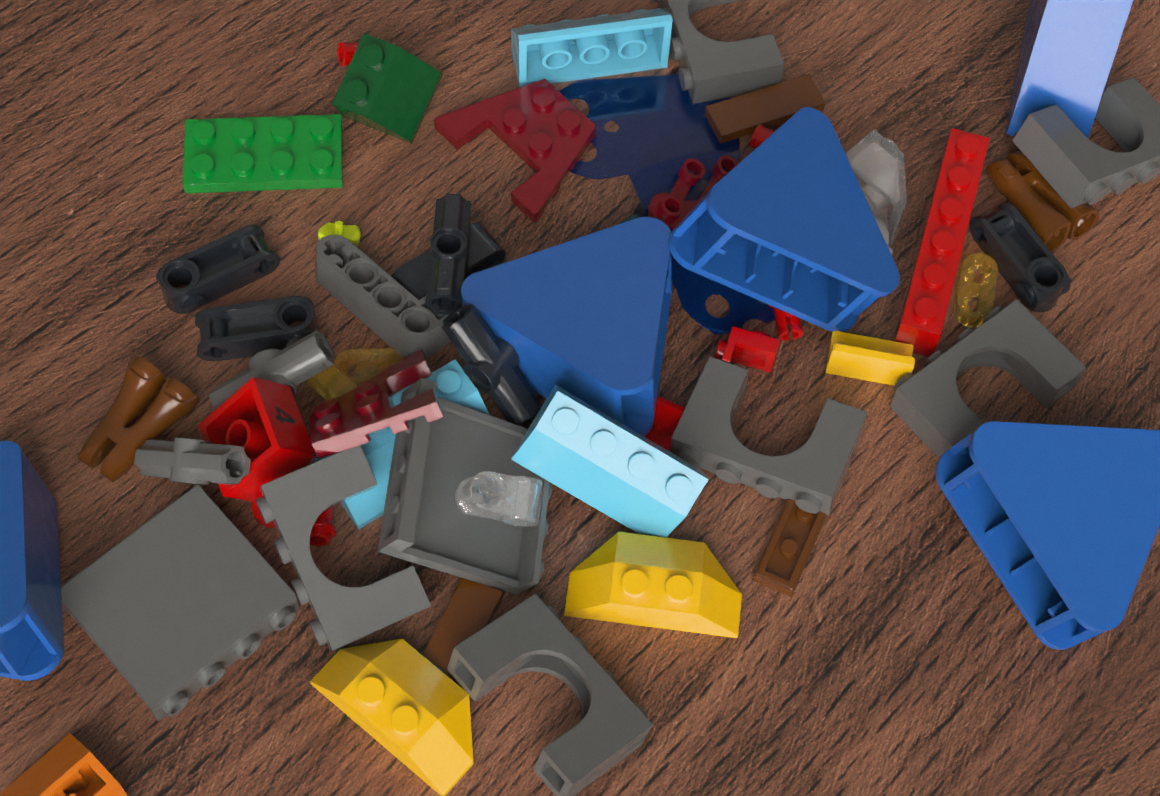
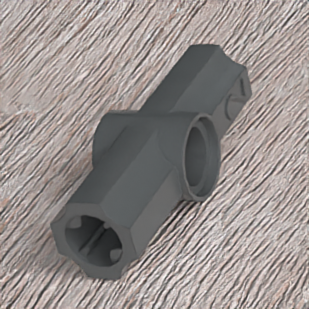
(283, 366)
(192, 461)

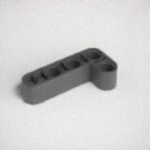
(378, 298)

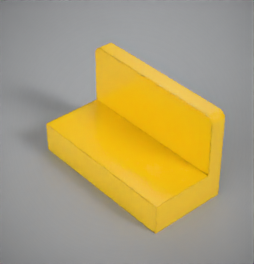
(869, 358)

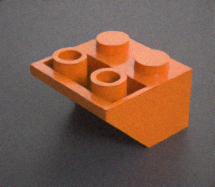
(66, 771)

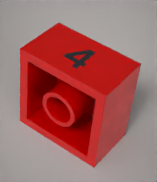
(268, 426)

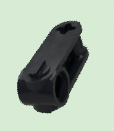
(1021, 257)
(216, 269)
(253, 327)

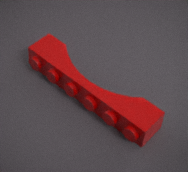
(942, 242)

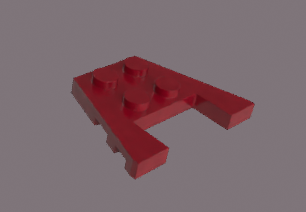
(537, 127)
(370, 407)

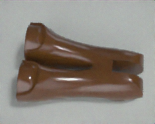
(1039, 201)
(139, 388)

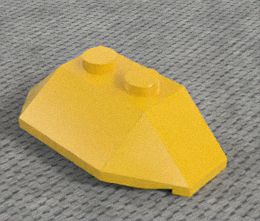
(655, 586)
(404, 707)

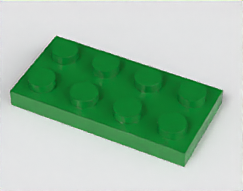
(263, 153)

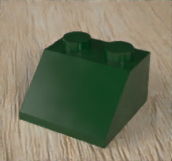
(386, 89)

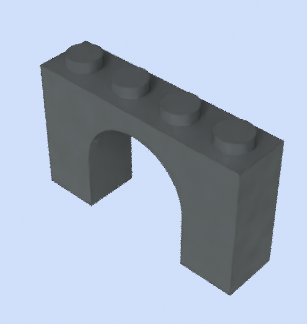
(715, 67)
(1081, 168)
(1007, 341)
(807, 475)
(340, 611)
(537, 641)

